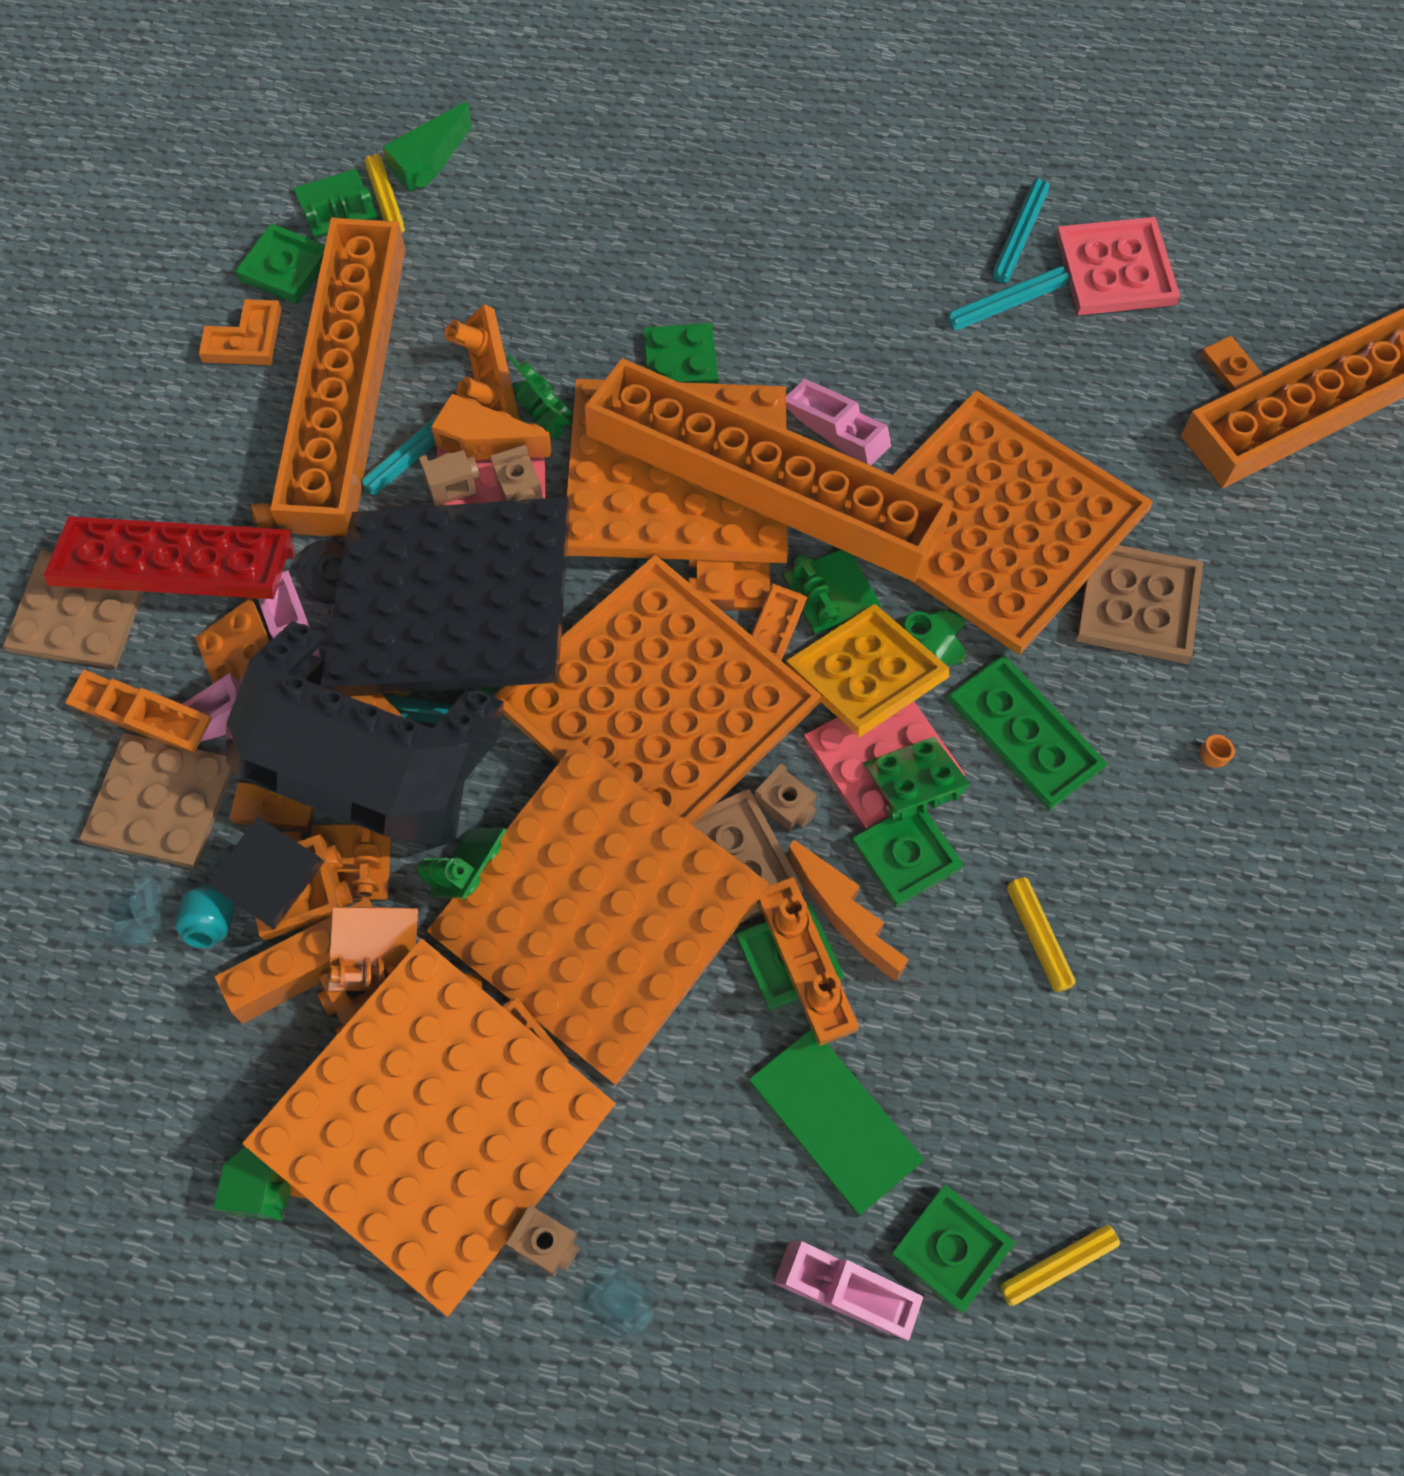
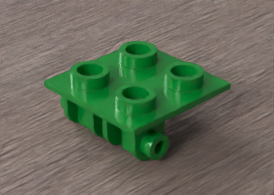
(335, 197)
(540, 401)
(833, 589)
(915, 777)
(461, 873)

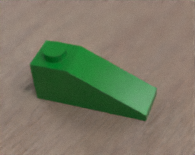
(426, 149)

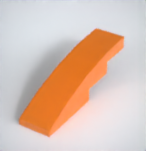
(139, 711)
(835, 897)

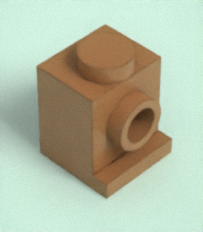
(516, 475)
(450, 476)
(785, 812)
(525, 1238)

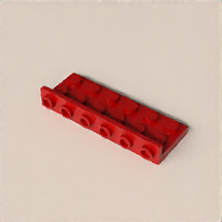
(169, 557)

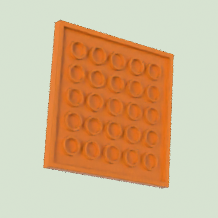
(644, 511)
(1022, 519)
(664, 692)
(599, 911)
(430, 1126)

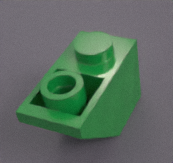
(251, 1188)

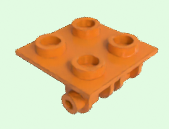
(233, 641)
(363, 857)
(368, 945)

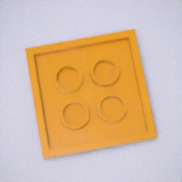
(868, 669)

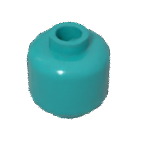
(204, 917)

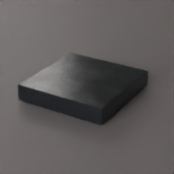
(266, 872)

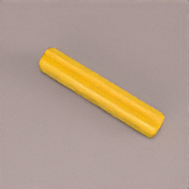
(383, 190)
(1041, 934)
(1059, 1265)

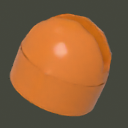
(262, 515)
(1216, 751)

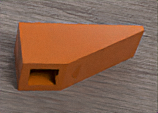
(485, 432)

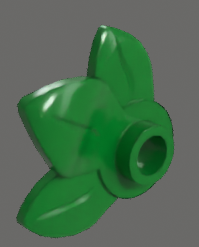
(939, 634)

